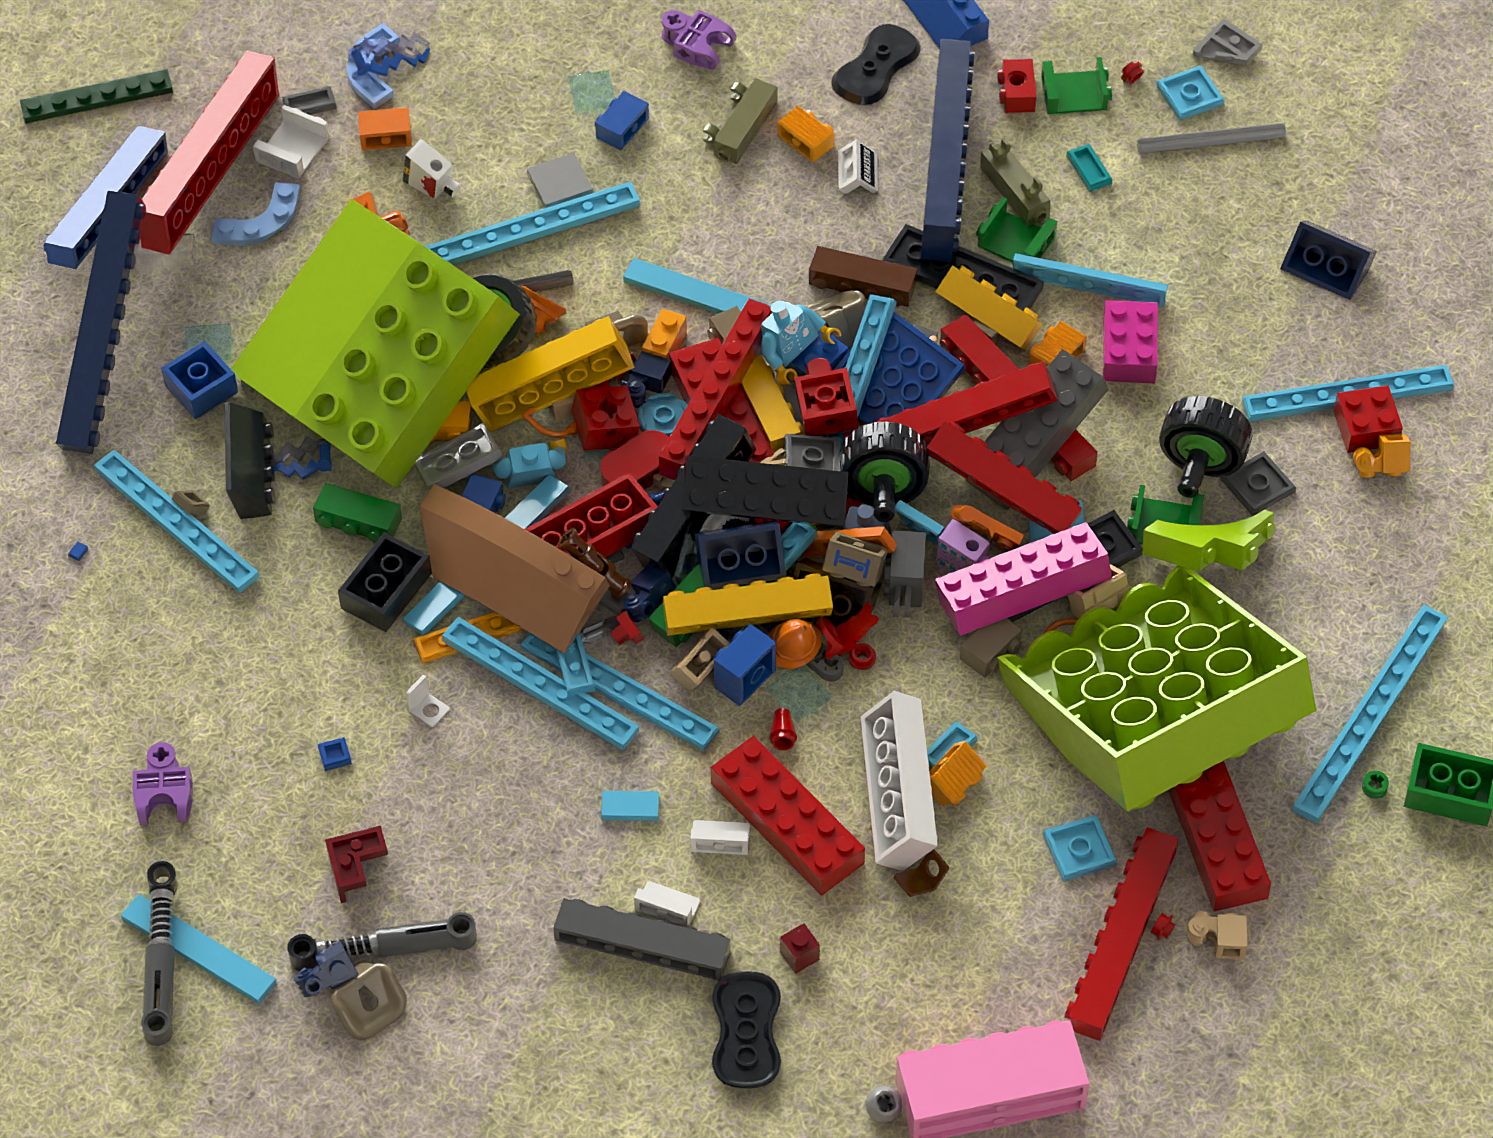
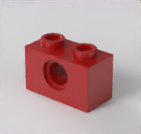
(1018, 85)

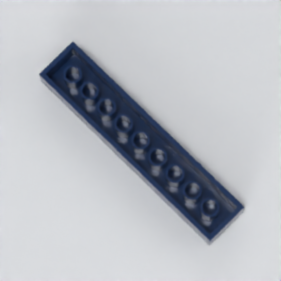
(947, 150)

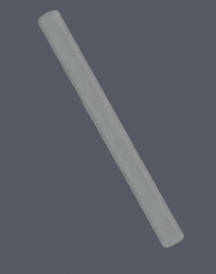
(1212, 137)

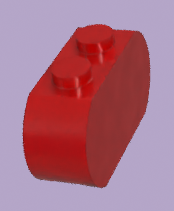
(636, 456)

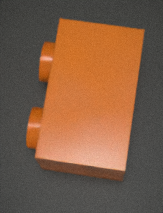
(385, 128)

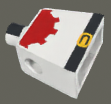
(429, 171)

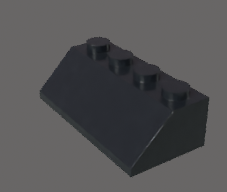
(248, 461)

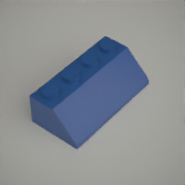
(951, 19)

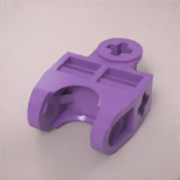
(695, 36)
(162, 784)

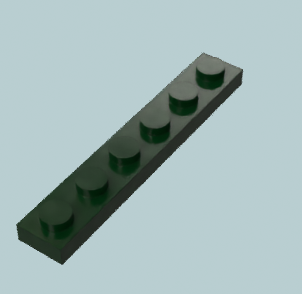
(96, 96)

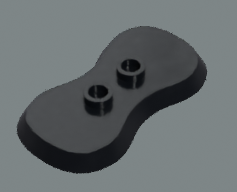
(882, 55)
(746, 1046)

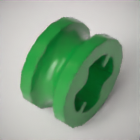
(1376, 776)

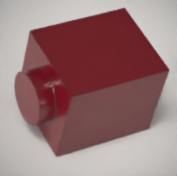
(799, 948)

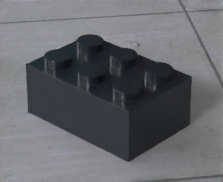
(384, 582)

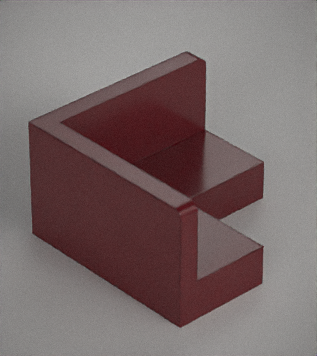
(348, 852)

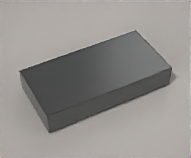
(312, 101)

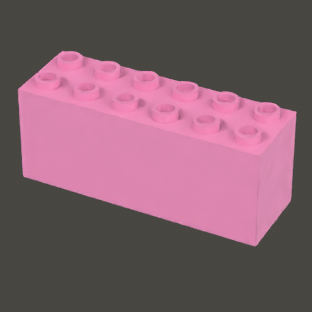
(992, 1081)

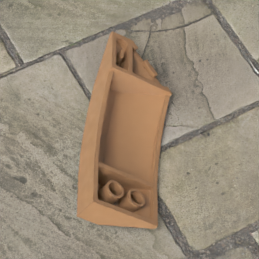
(509, 568)

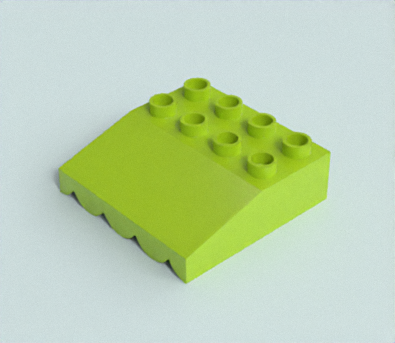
(375, 342)
(1160, 687)

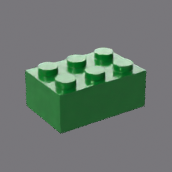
(1451, 784)

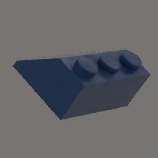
(1328, 259)
(740, 554)

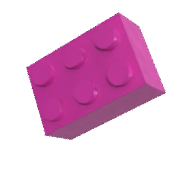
(1130, 341)

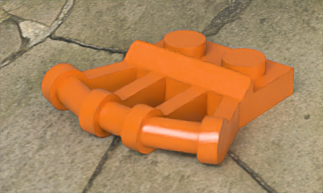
(975, 520)

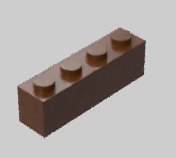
(868, 275)

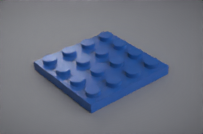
(907, 372)

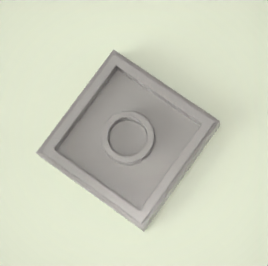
(559, 180)

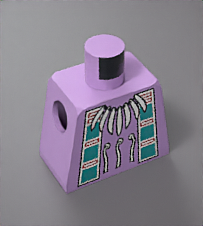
(960, 548)

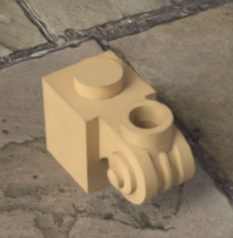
(1226, 930)

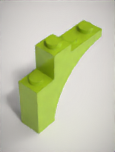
(1201, 545)

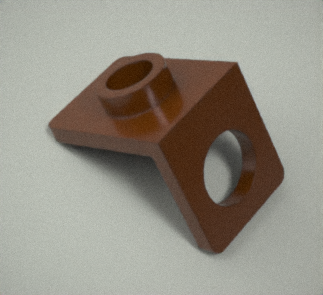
(920, 879)

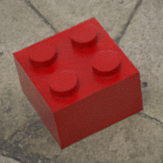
(1365, 416)

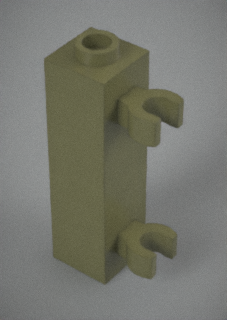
(744, 122)
(1015, 183)

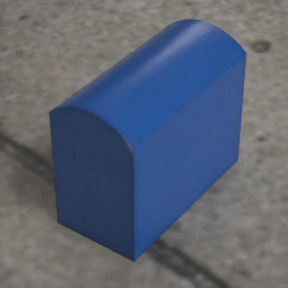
(78, 551)

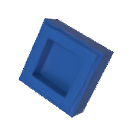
(334, 754)

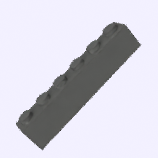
(642, 939)

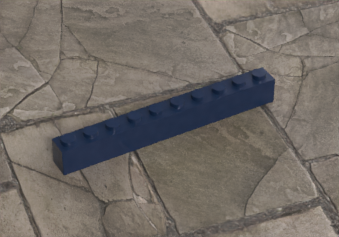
(100, 322)

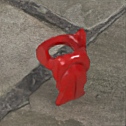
(845, 636)

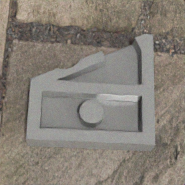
(1228, 45)

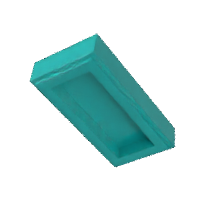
(1089, 167)

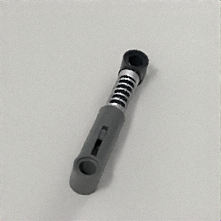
(391, 940)
(159, 955)

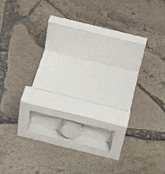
(293, 143)

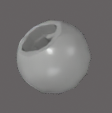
(884, 1104)

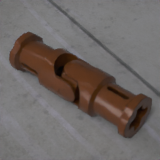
(587, 555)

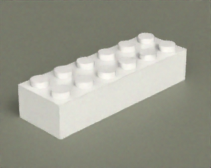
(898, 781)

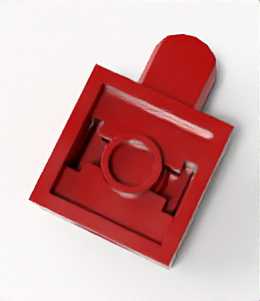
(825, 396)
(604, 416)

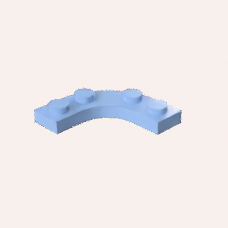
(369, 86)
(259, 229)

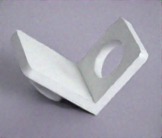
(419, 697)

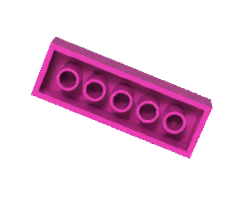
(1023, 578)

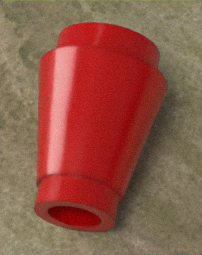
(782, 730)

